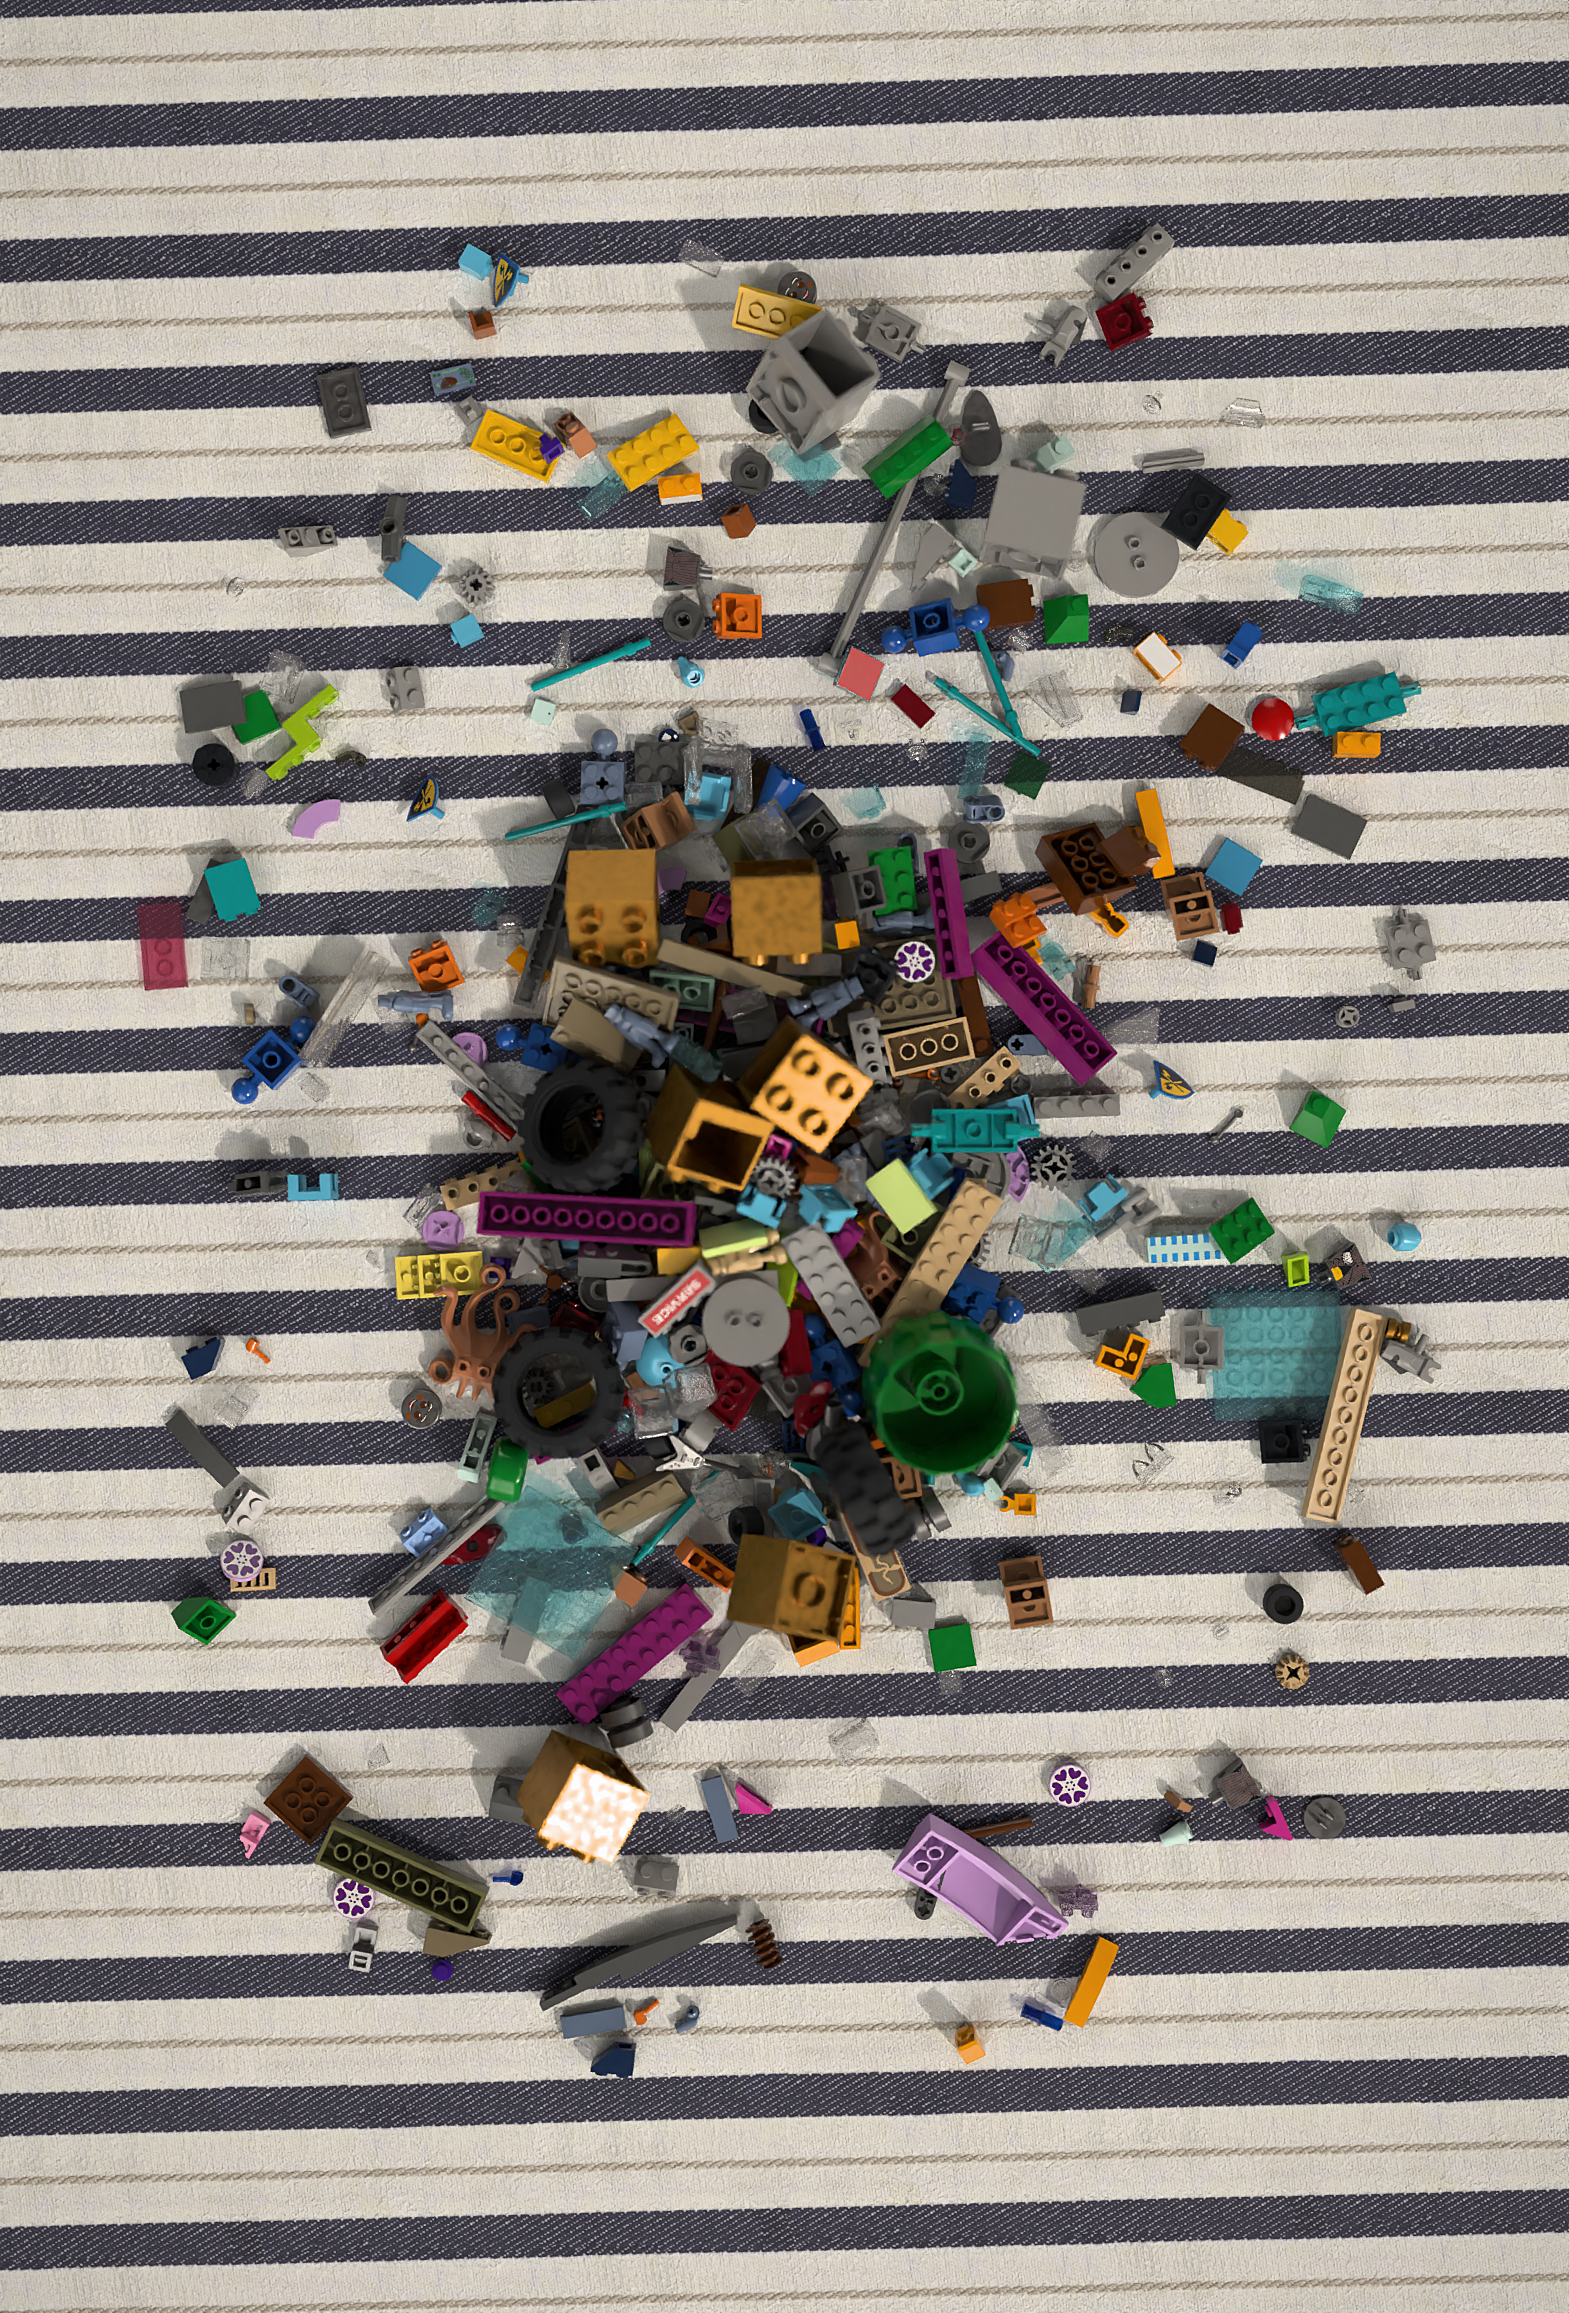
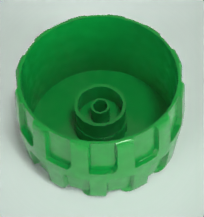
(949, 1427)

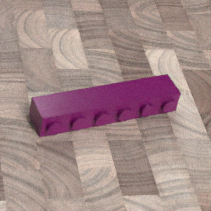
(948, 913)

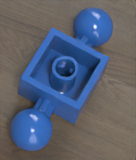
(935, 627)
(510, 1038)
(259, 1060)
(976, 1292)
(843, 1361)

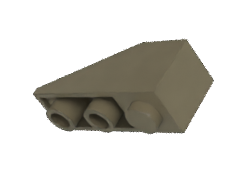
(447, 1940)

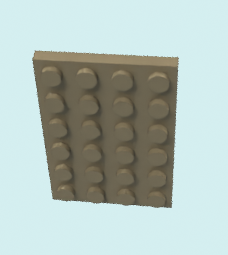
(605, 988)
(903, 1002)

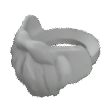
(480, 1129)

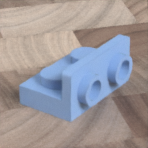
(423, 1532)

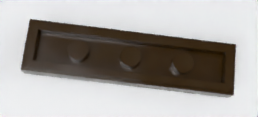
(759, 774)

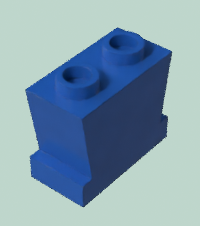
(1241, 644)

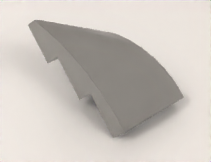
(1003, 1465)

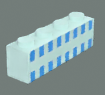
(1181, 1247)

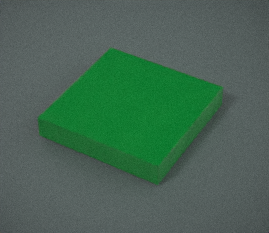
(260, 718)
(952, 1647)

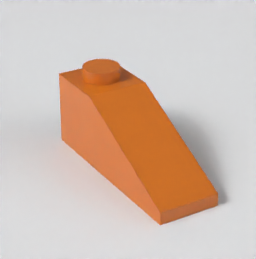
(705, 1564)

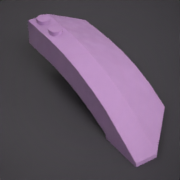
(977, 1884)

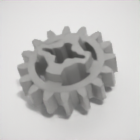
(773, 1176)
(1052, 1178)

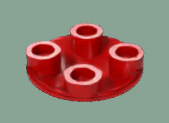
(1272, 719)

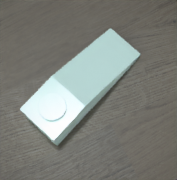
(1052, 455)
(476, 1447)

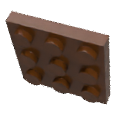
(308, 1799)

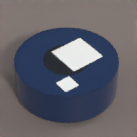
(668, 735)

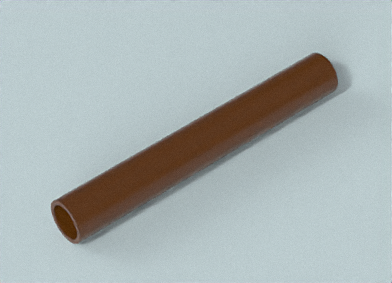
(715, 1016)
(1000, 1827)

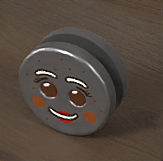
(798, 286)
(421, 1408)

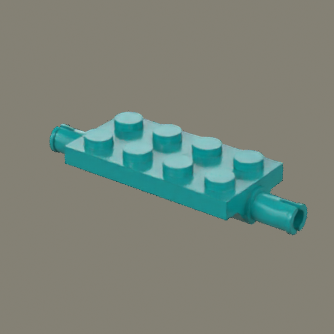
(1358, 704)
(974, 1130)

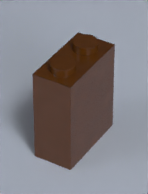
(1007, 603)
(1211, 738)
(1358, 1563)

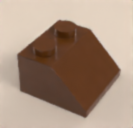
(1130, 851)

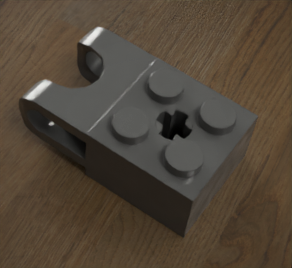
(613, 1259)

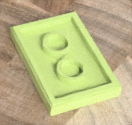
(900, 1196)
(732, 1237)

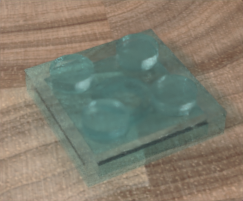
(812, 468)

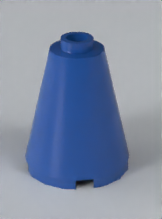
(782, 786)

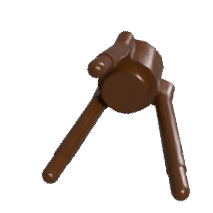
(553, 1281)

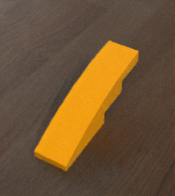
(1155, 831)
(1091, 1982)

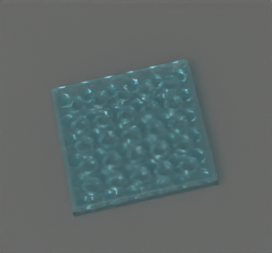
(1276, 1354)
(551, 1572)

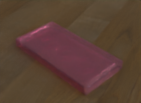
(162, 946)

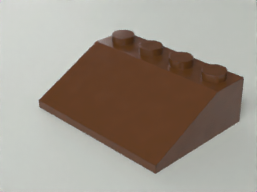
(1081, 868)

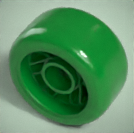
(506, 1470)

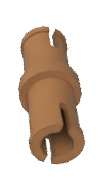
(1091, 986)

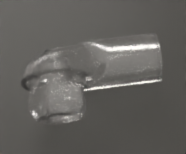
(1230, 1497)

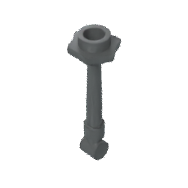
(627, 813)

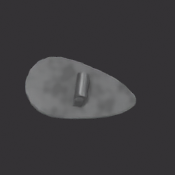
(984, 435)

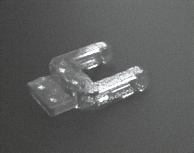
(718, 746)

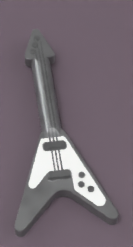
(689, 1458)

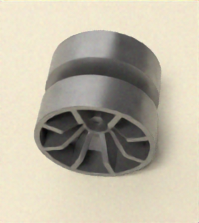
(594, 1293)
(929, 1513)
(628, 1728)

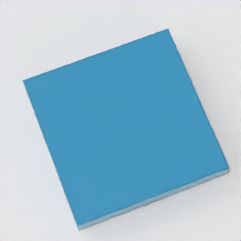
(413, 571)
(1233, 867)

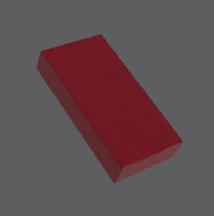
(913, 707)

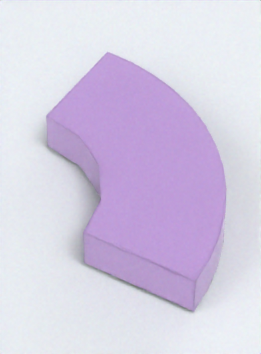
(316, 816)
(670, 879)
(1018, 1174)

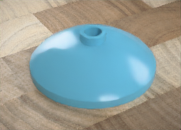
(655, 1358)

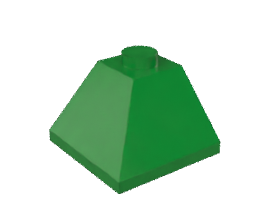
(1066, 619)
(1318, 1119)
(202, 1618)

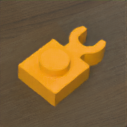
(1022, 1504)

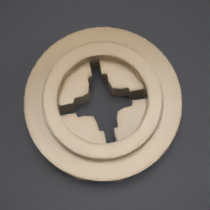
(1282, 1672)

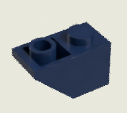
(962, 488)
(204, 1359)
(616, 2060)

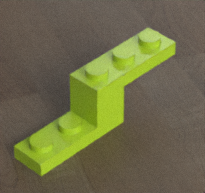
(303, 733)

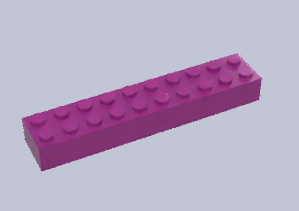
(586, 1218)

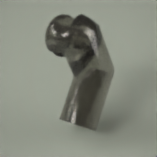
(1116, 631)
(353, 757)

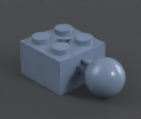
(593, 772)
(624, 1332)

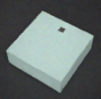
(963, 562)
(543, 712)
(992, 1490)

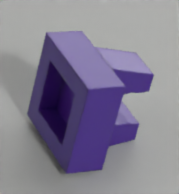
(550, 448)
(504, 1262)

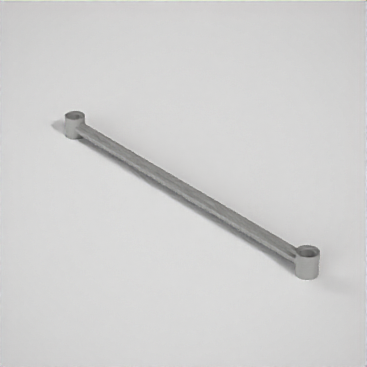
(830, 663)

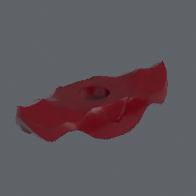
(817, 1395)
(484, 1536)

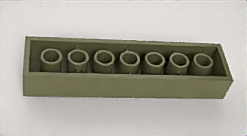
(402, 1875)

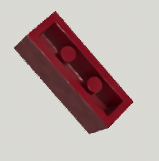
(795, 1353)

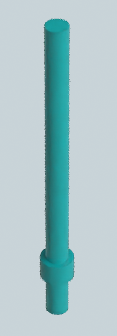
(629, 649)
(953, 693)
(1011, 715)
(603, 811)
(649, 1546)

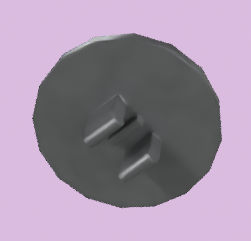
(1324, 1818)

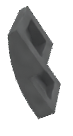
(363, 1947)

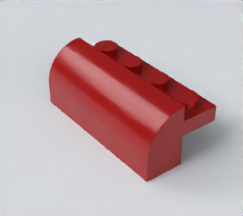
(424, 1636)

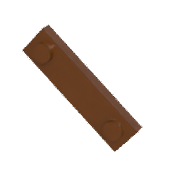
(975, 1014)

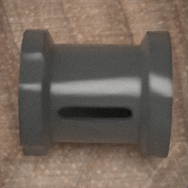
(953, 1068)

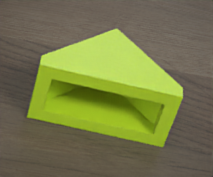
(1296, 1268)

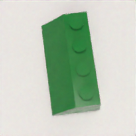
(908, 455)

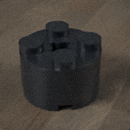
(207, 757)

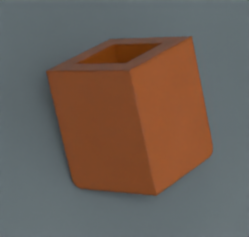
(482, 325)
(738, 521)
(697, 904)

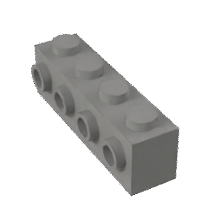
(1134, 264)
(868, 1048)
(1076, 1106)

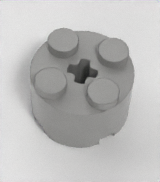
(700, 1430)

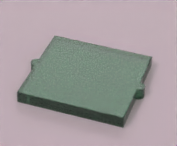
(1027, 775)

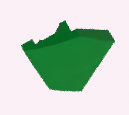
(1156, 1386)

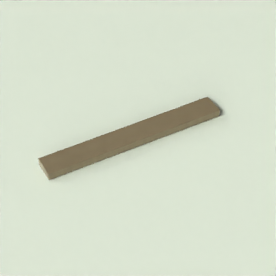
(733, 970)

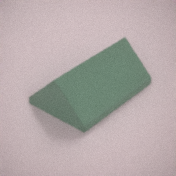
(695, 990)

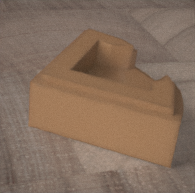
(1177, 1801)

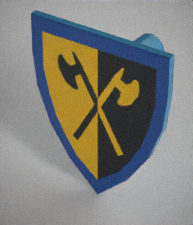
(506, 278)
(426, 801)
(1169, 1083)

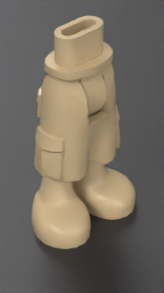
(749, 1258)

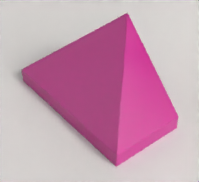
(750, 1802)

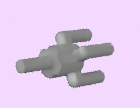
(1130, 1215)

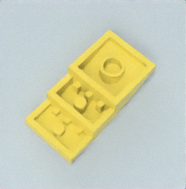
(422, 1274)

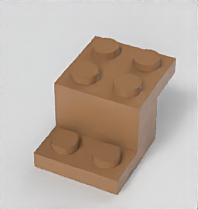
(658, 825)
(1189, 906)
(904, 1477)
(1025, 1592)

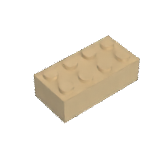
(928, 1047)

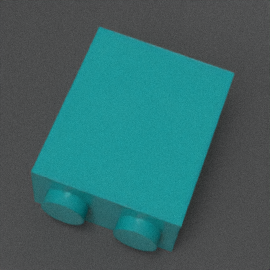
(232, 890)

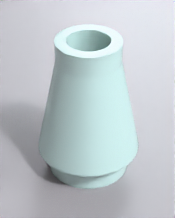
(1177, 1834)

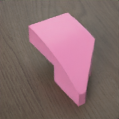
(253, 1831)

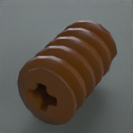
(764, 1943)

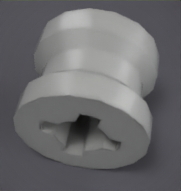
(1351, 1015)

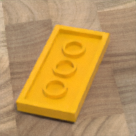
(769, 312)
(513, 446)
(652, 452)

